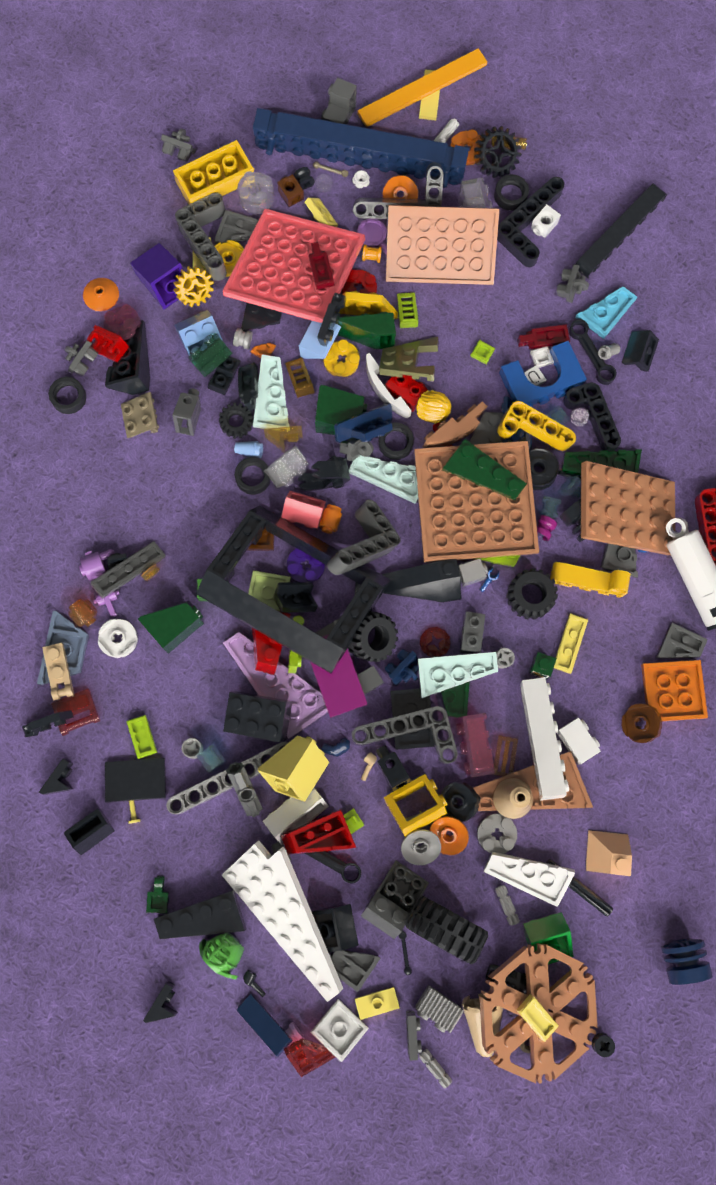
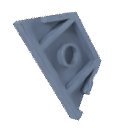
(74, 642)

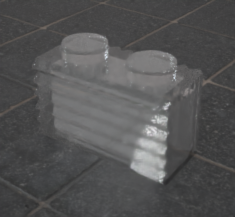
(287, 467)

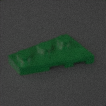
(456, 700)

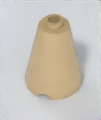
(506, 798)
(472, 1012)

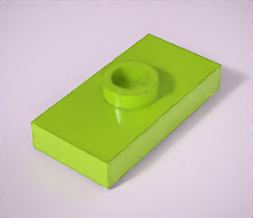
(142, 736)

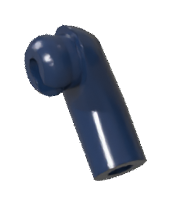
(338, 749)

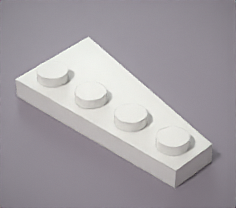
(534, 877)

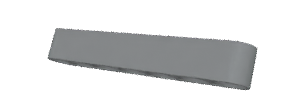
(220, 779)

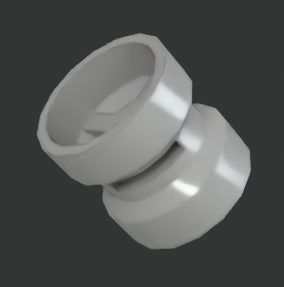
(192, 745)

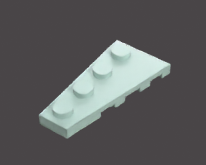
(271, 402)
(387, 475)
(449, 671)

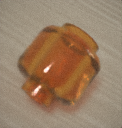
(83, 612)

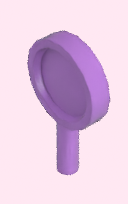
(374, 232)

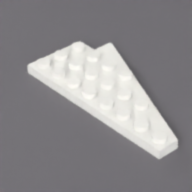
(277, 900)

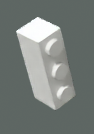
(294, 814)

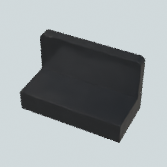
(640, 349)

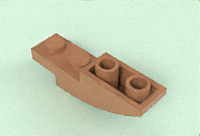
(454, 431)

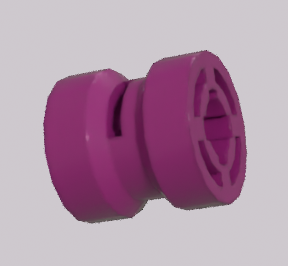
(546, 526)

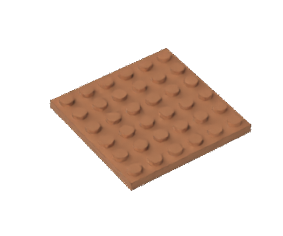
(471, 520)

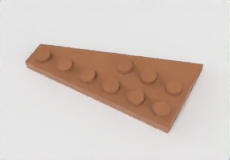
(575, 798)

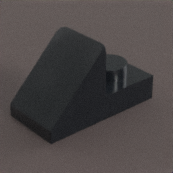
(54, 782)
(159, 1009)

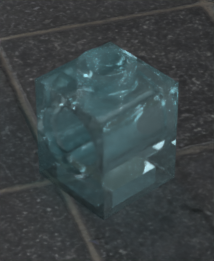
(211, 758)

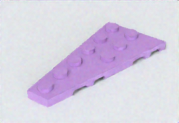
(307, 701)

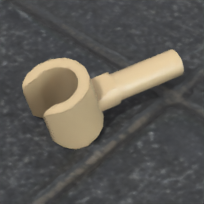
(370, 759)

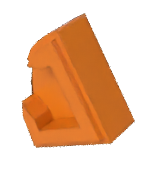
(264, 349)

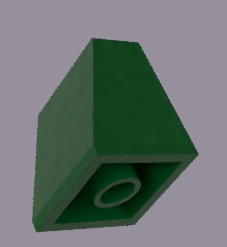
(335, 407)
(172, 625)

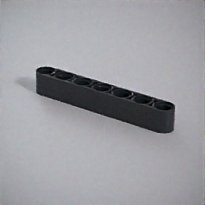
(622, 227)

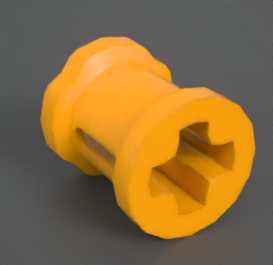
(371, 253)

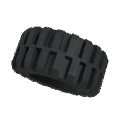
(446, 929)

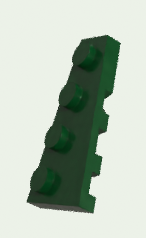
(478, 467)

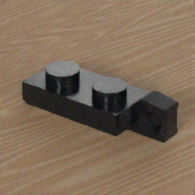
(331, 318)
(248, 385)
(45, 723)

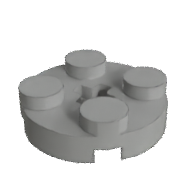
(489, 842)

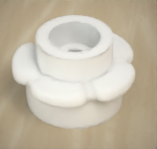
(361, 175)

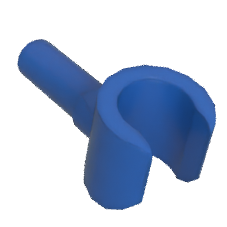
(490, 577)

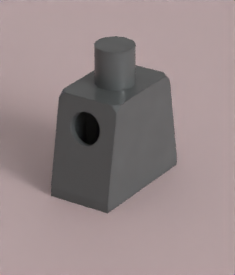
(187, 408)

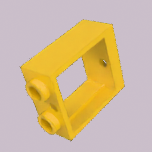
(422, 819)

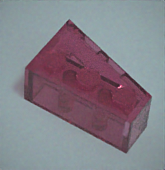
(475, 745)

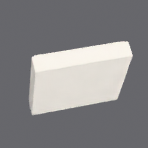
(339, 1030)

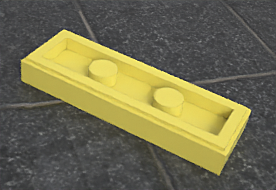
(429, 104)
(570, 643)

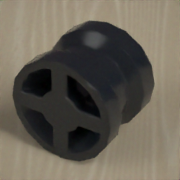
(304, 177)
(600, 1041)

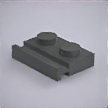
(413, 1026)

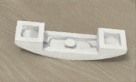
(398, 405)

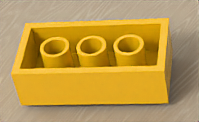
(213, 173)

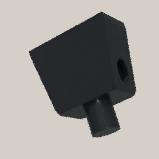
(395, 776)

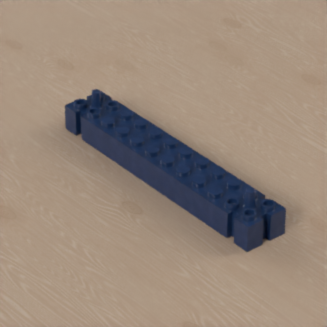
(358, 146)

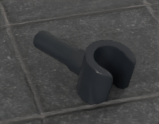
(249, 980)

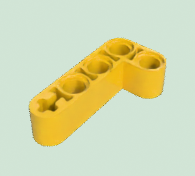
(538, 429)
(590, 579)

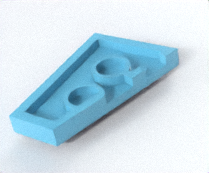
(607, 313)

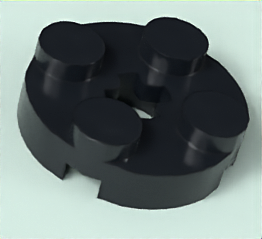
(468, 796)

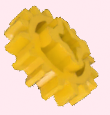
(193, 286)

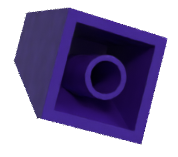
(157, 272)

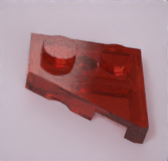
(307, 1055)

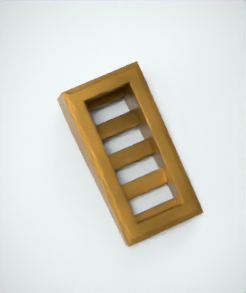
(303, 388)

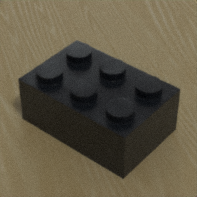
(257, 716)

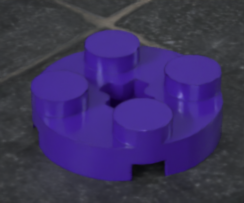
(295, 568)

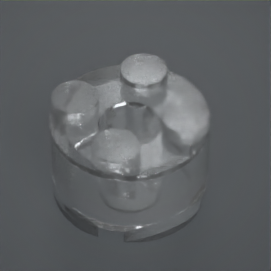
(256, 192)

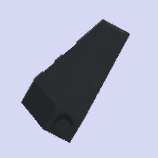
(430, 581)

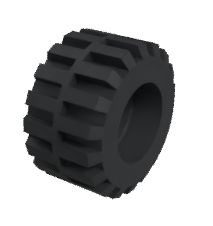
(528, 609)
(383, 641)

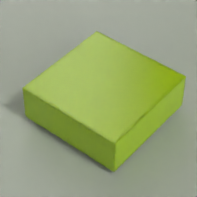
(482, 352)

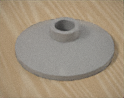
(421, 854)

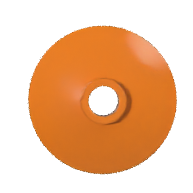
(400, 183)
(104, 300)
(450, 844)

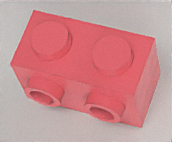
(303, 509)

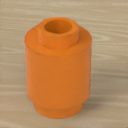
(330, 519)

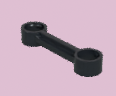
(592, 351)
(334, 863)

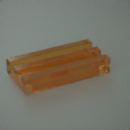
(497, 755)

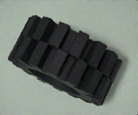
(236, 410)

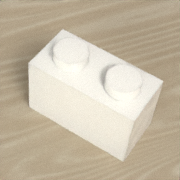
(578, 740)

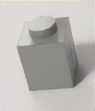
(472, 572)

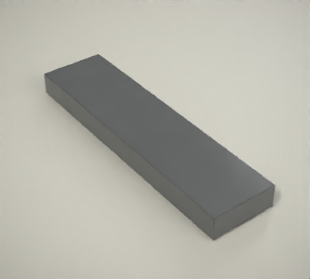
(127, 569)

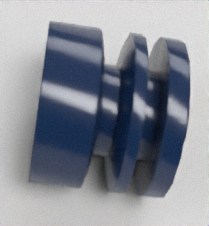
(686, 956)

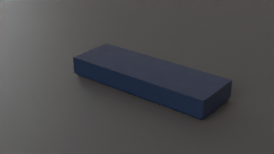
(264, 1025)

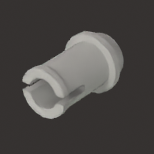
(606, 351)

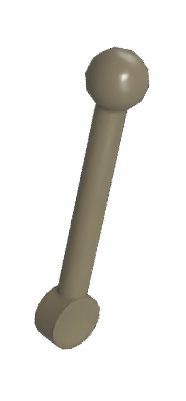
(316, 165)

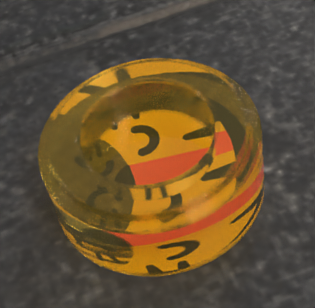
(150, 572)

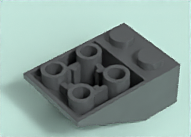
(394, 899)

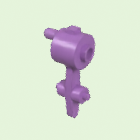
(93, 566)

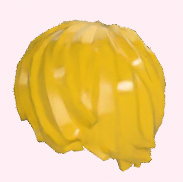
(433, 406)

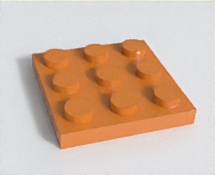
(675, 689)

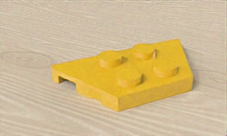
(371, 303)

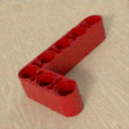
(704, 525)

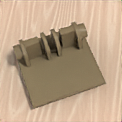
(139, 415)

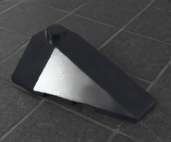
(132, 371)

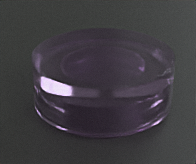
(579, 416)

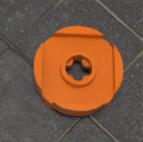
(467, 138)

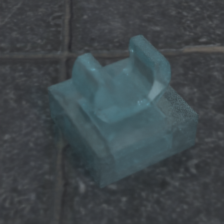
(558, 415)
(571, 487)

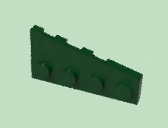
(618, 459)

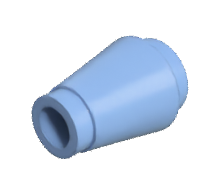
(249, 449)

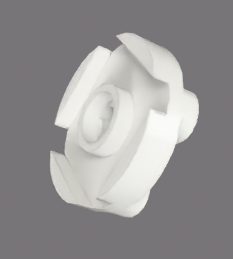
(118, 627)

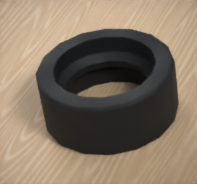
(515, 180)
(59, 384)
(396, 455)
(251, 461)

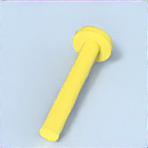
(133, 813)

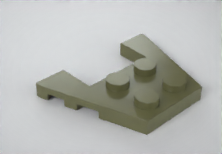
(403, 359)

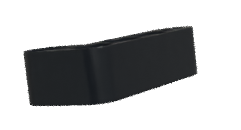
(603, 417)

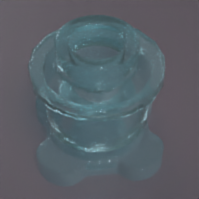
(550, 507)

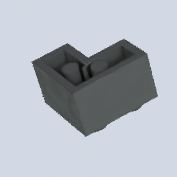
(341, 102)

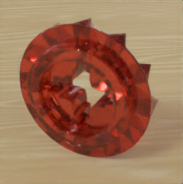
(432, 650)

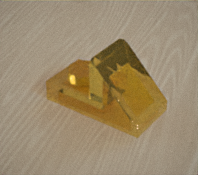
(278, 435)

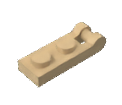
(58, 670)

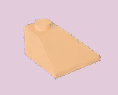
(608, 853)

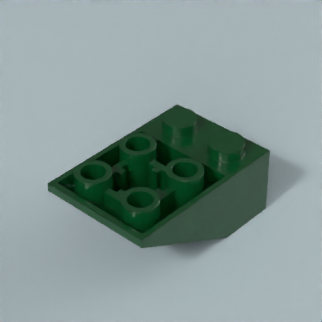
(369, 330)

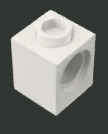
(546, 215)

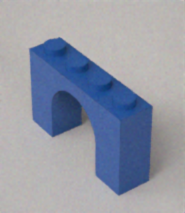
(569, 376)

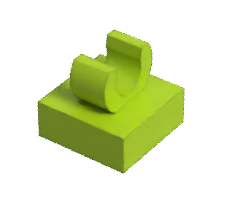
(353, 821)

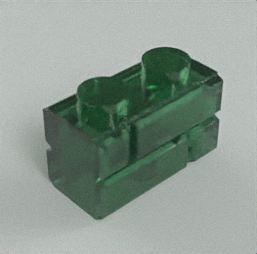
(209, 354)

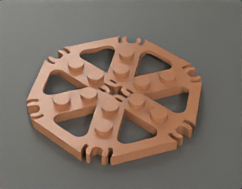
(550, 998)

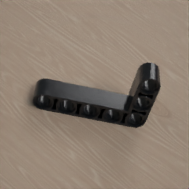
(526, 217)

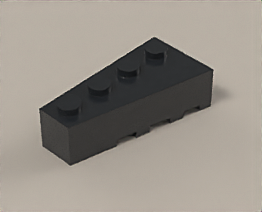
(206, 917)

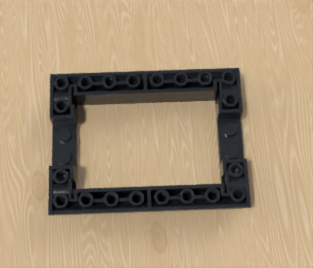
(272, 623)

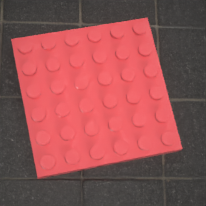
(277, 268)

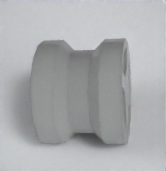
(242, 338)
(506, 656)

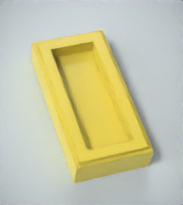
(537, 1017)

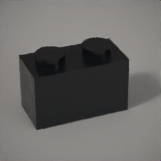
(89, 831)

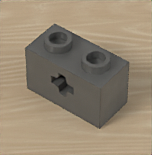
(472, 633)

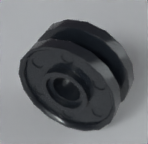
(548, 462)

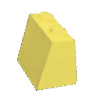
(295, 768)

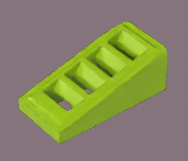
(407, 322)

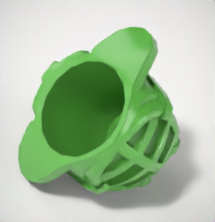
(222, 954)

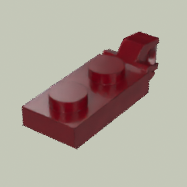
(320, 267)
(544, 337)

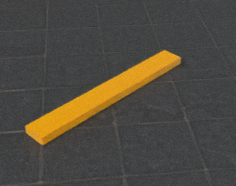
(422, 87)

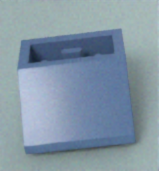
(196, 329)

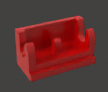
(108, 343)

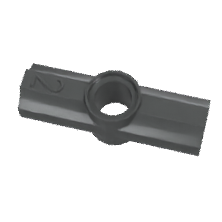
(244, 789)

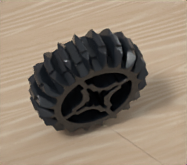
(499, 143)

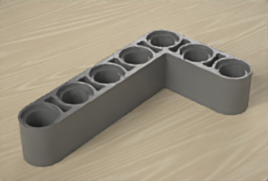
(430, 200)
(190, 221)
(381, 540)
(409, 727)

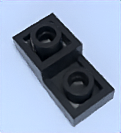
(224, 375)

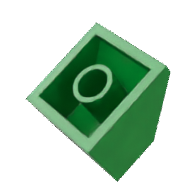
(550, 931)

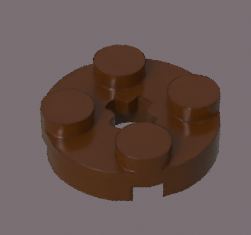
(651, 729)

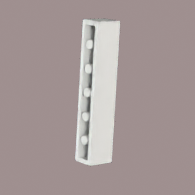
(543, 739)

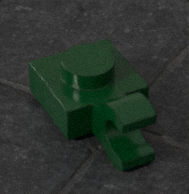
(158, 899)

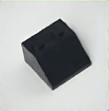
(336, 927)

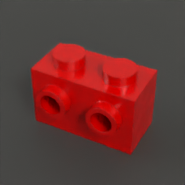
(407, 388)

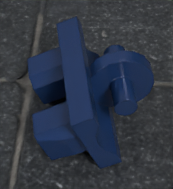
(405, 669)

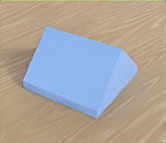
(310, 346)

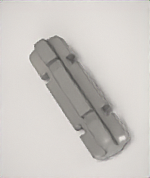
(507, 905)
(435, 1068)

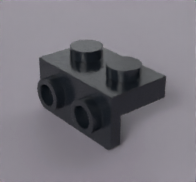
(295, 597)

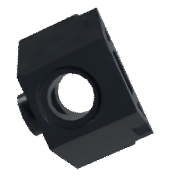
(330, 474)

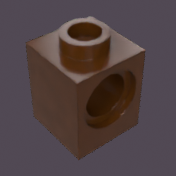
(290, 197)

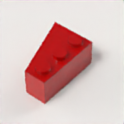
(266, 651)
(320, 835)

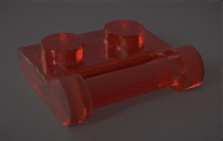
(77, 704)

